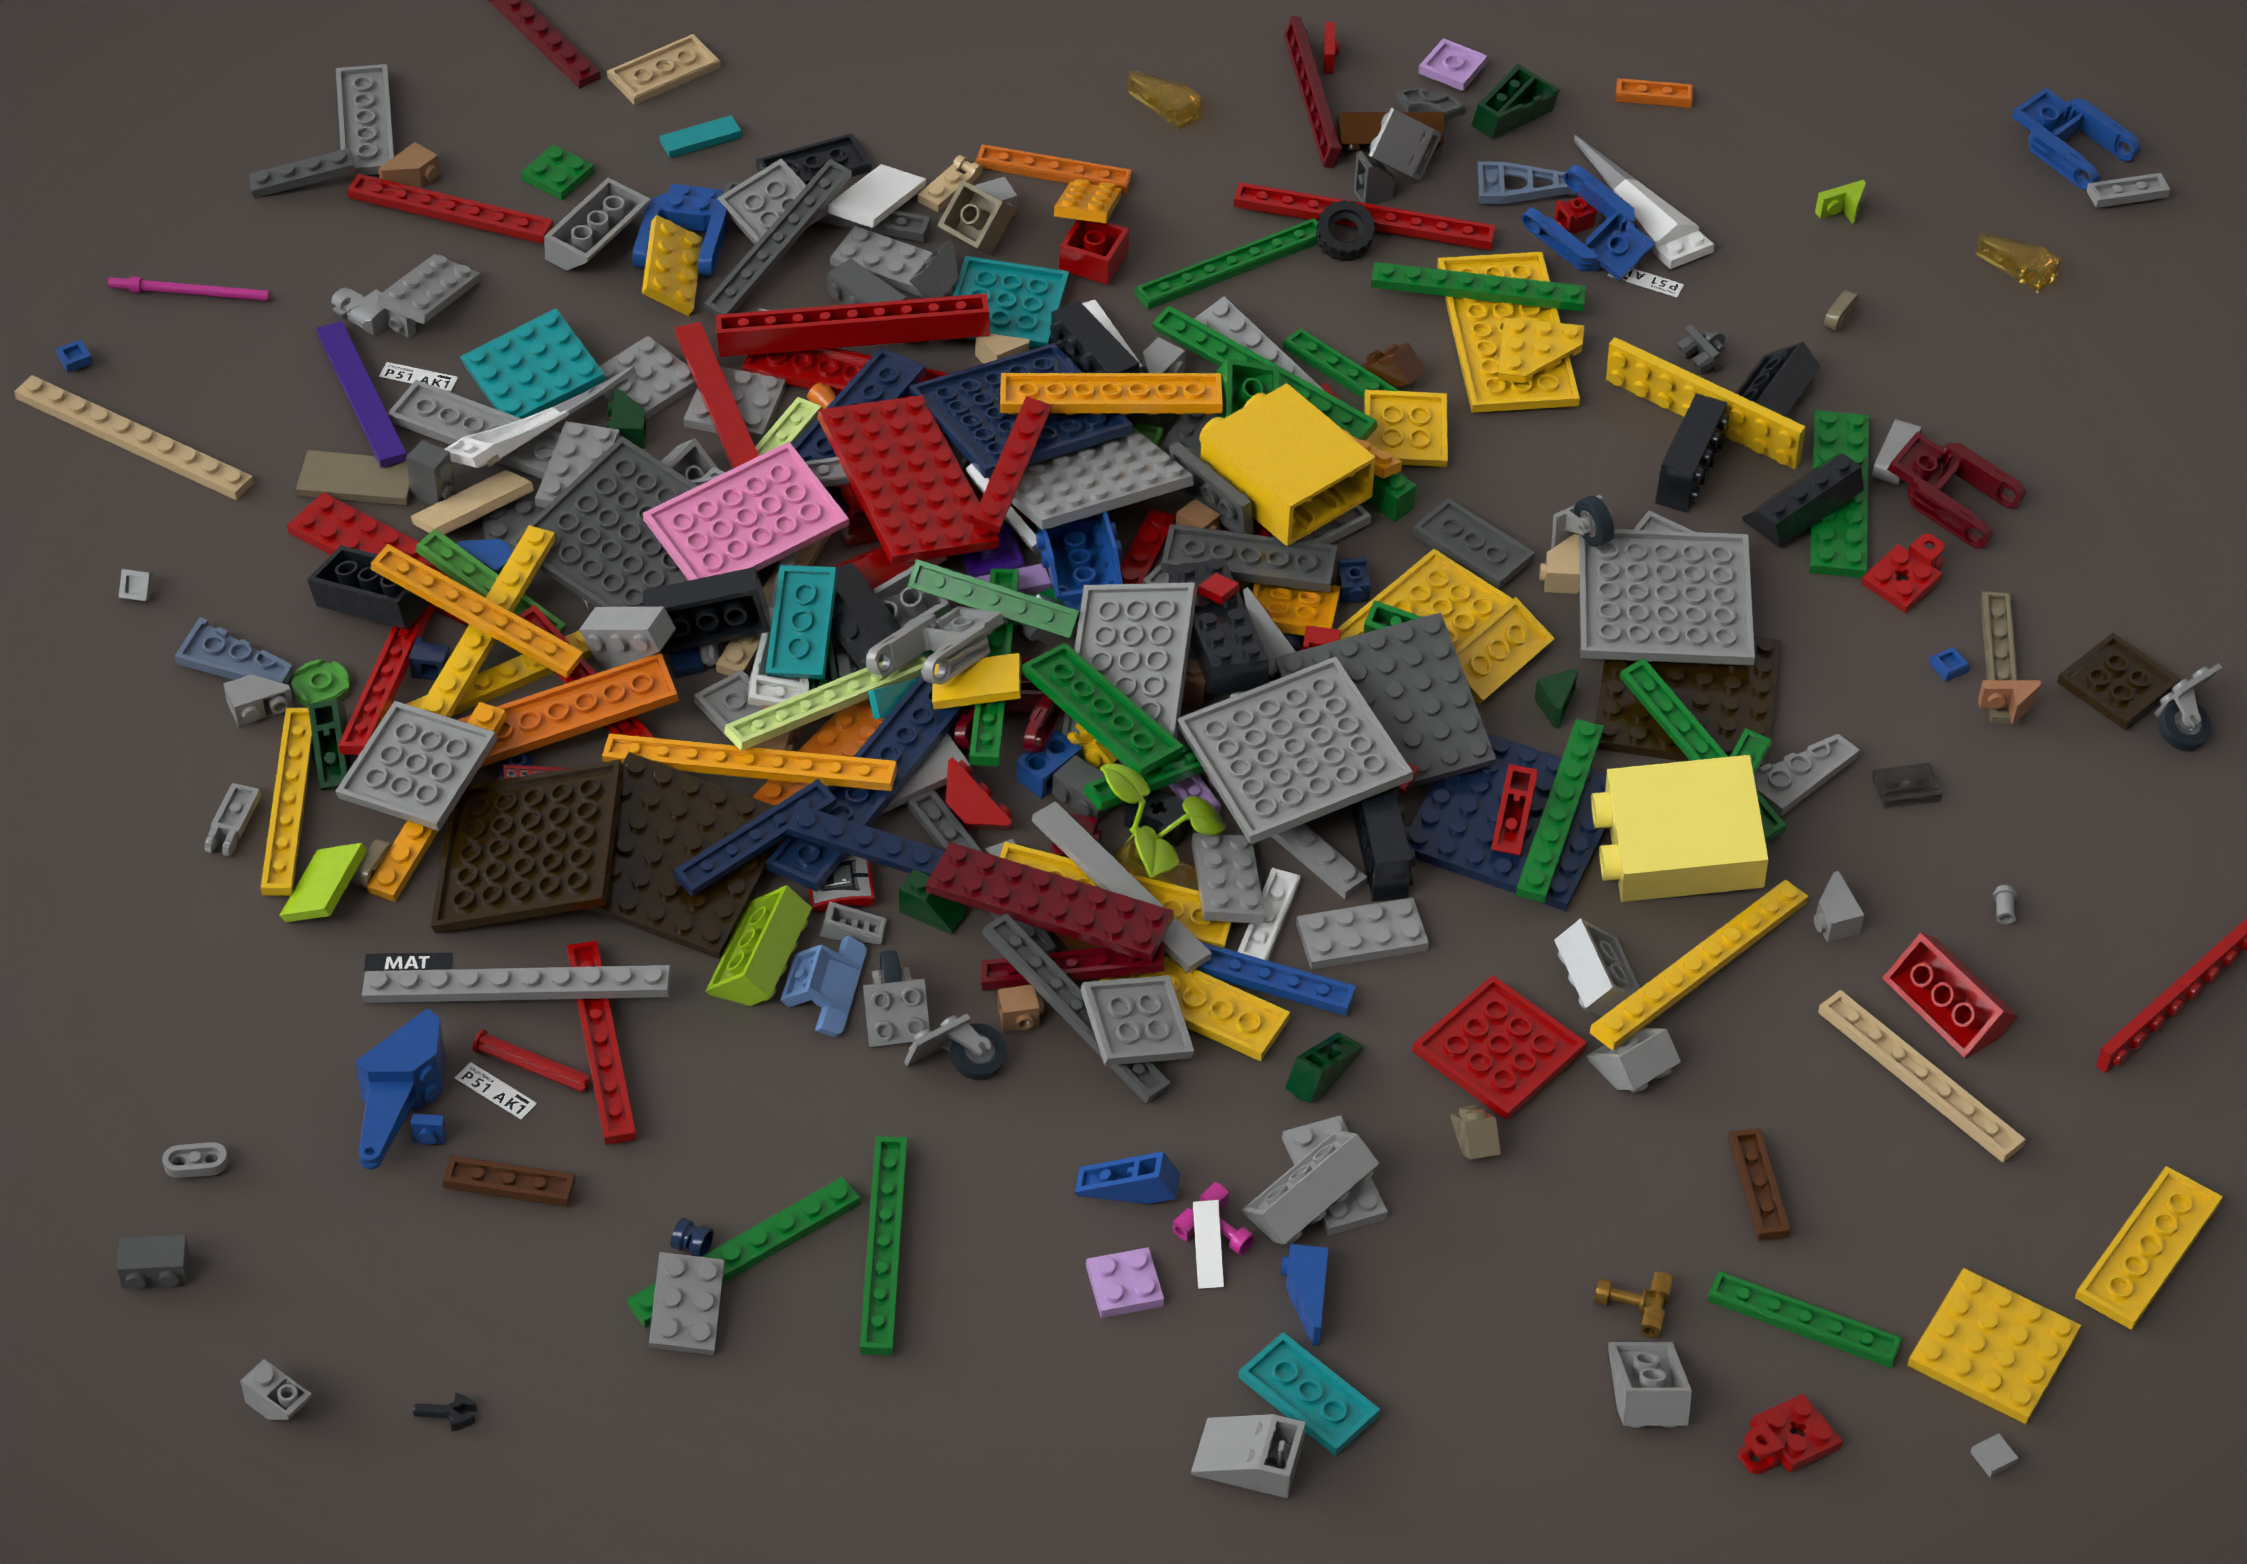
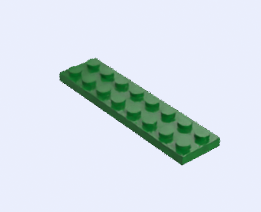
(1840, 538)

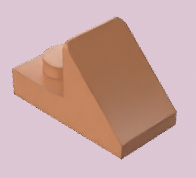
(2015, 695)

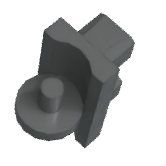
(1708, 346)

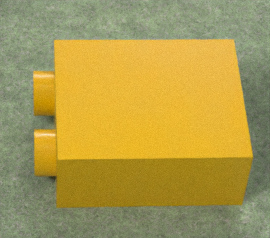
(1289, 462)

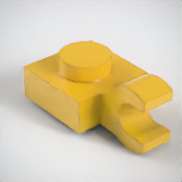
(1092, 749)

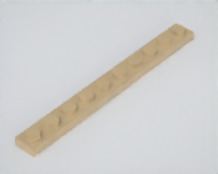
(134, 437)

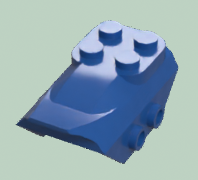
(1080, 556)

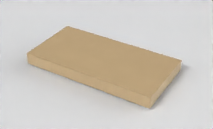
(663, 69)
(473, 503)

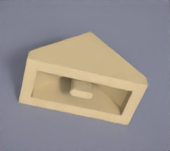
(999, 346)

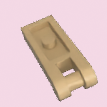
(941, 190)

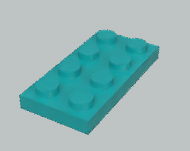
(802, 622)
(1310, 1393)

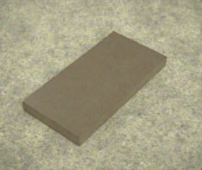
(353, 478)

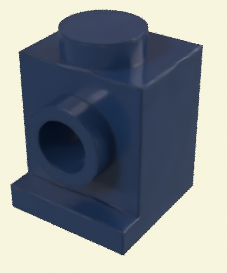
(1353, 579)
(427, 659)

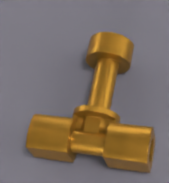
(1649, 1303)

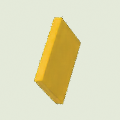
(983, 682)

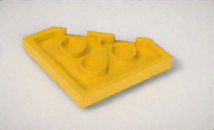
(1534, 347)

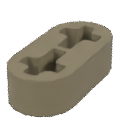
(1841, 310)
(371, 862)

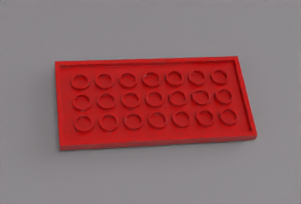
(906, 479)

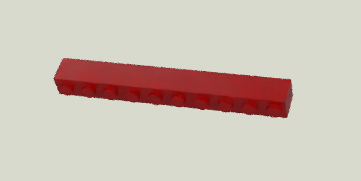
(852, 325)

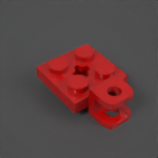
(1917, 564)
(1773, 1441)

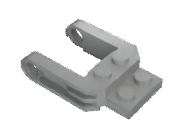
(956, 639)

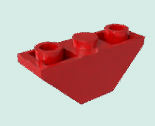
(972, 801)

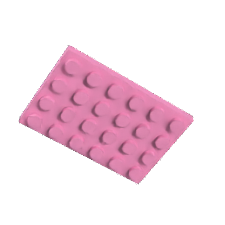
(746, 516)

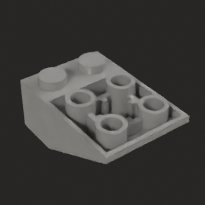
(1404, 144)
(1251, 1452)

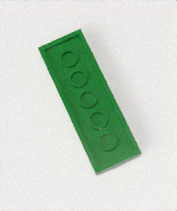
(1102, 709)

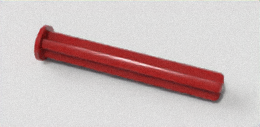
(530, 1061)

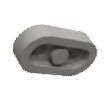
(195, 1160)

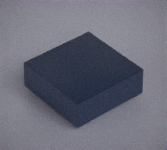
(686, 662)

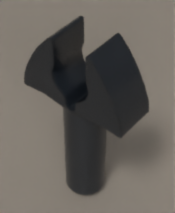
(450, 1411)

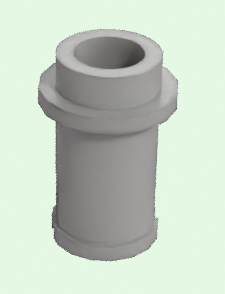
(2005, 898)

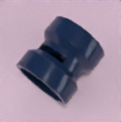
(691, 1237)

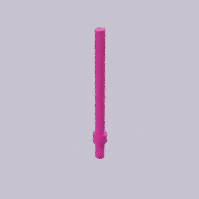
(137, 285)

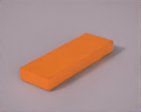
(1654, 93)

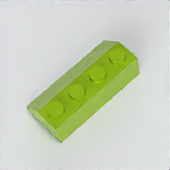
(760, 948)

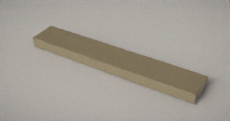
(1998, 645)

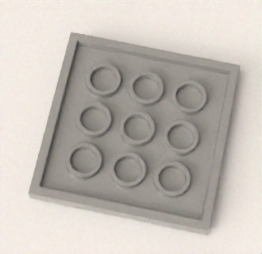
(416, 765)

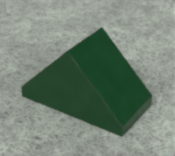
(1555, 693)

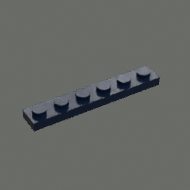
(749, 839)
(862, 841)

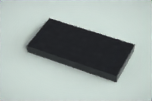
(809, 159)

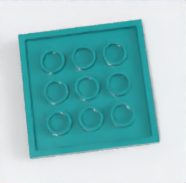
(1017, 296)
(533, 367)

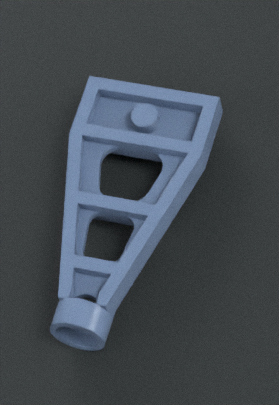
(1492, 187)

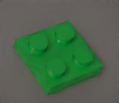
(557, 172)

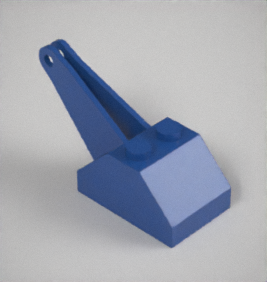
(397, 1078)

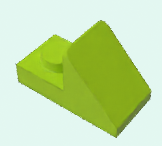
(1841, 199)

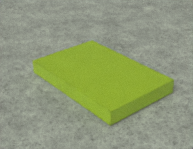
(323, 882)

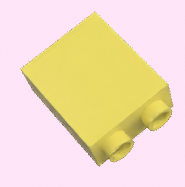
(1682, 828)

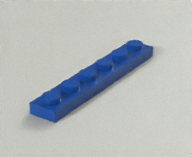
(1279, 980)

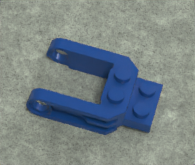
(2056, 120)
(693, 210)
(1612, 246)

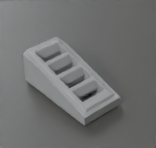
(835, 928)

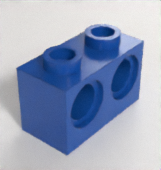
(1037, 769)

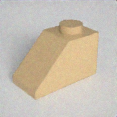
(1562, 567)

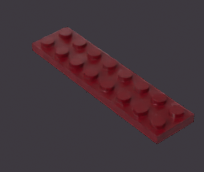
(1050, 901)

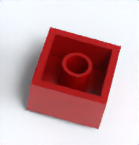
(1094, 250)

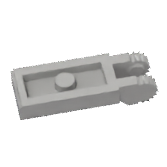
(232, 817)

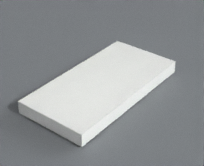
(876, 195)

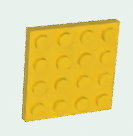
(1994, 1345)

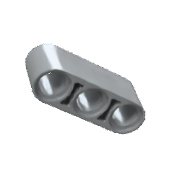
(1897, 438)

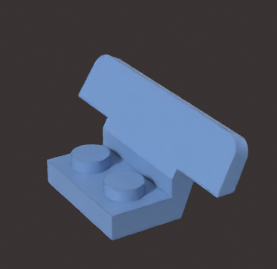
(826, 980)

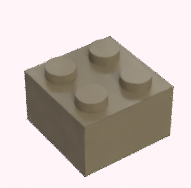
(976, 217)

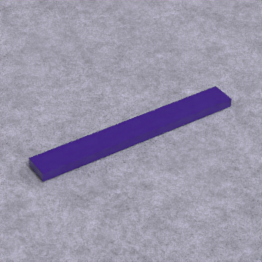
(361, 394)

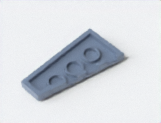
(222, 655)

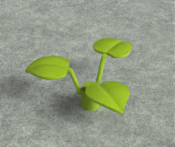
(1156, 853)

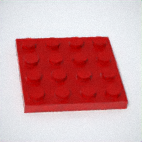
(1499, 1047)

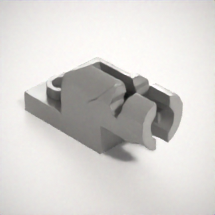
(368, 315)

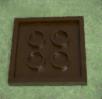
(2118, 680)

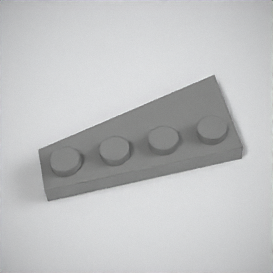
(1803, 773)

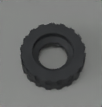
(1345, 250)

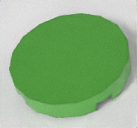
(320, 682)

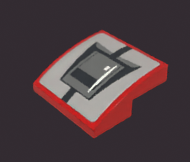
(847, 885)

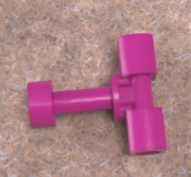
(1240, 1240)

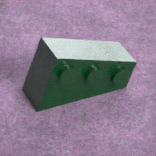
(1513, 102)

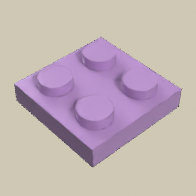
(1453, 64)
(1124, 1282)

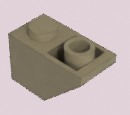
(1476, 1132)

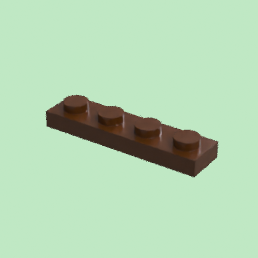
(509, 1181)
(1759, 1184)

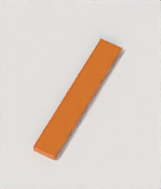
(1051, 167)

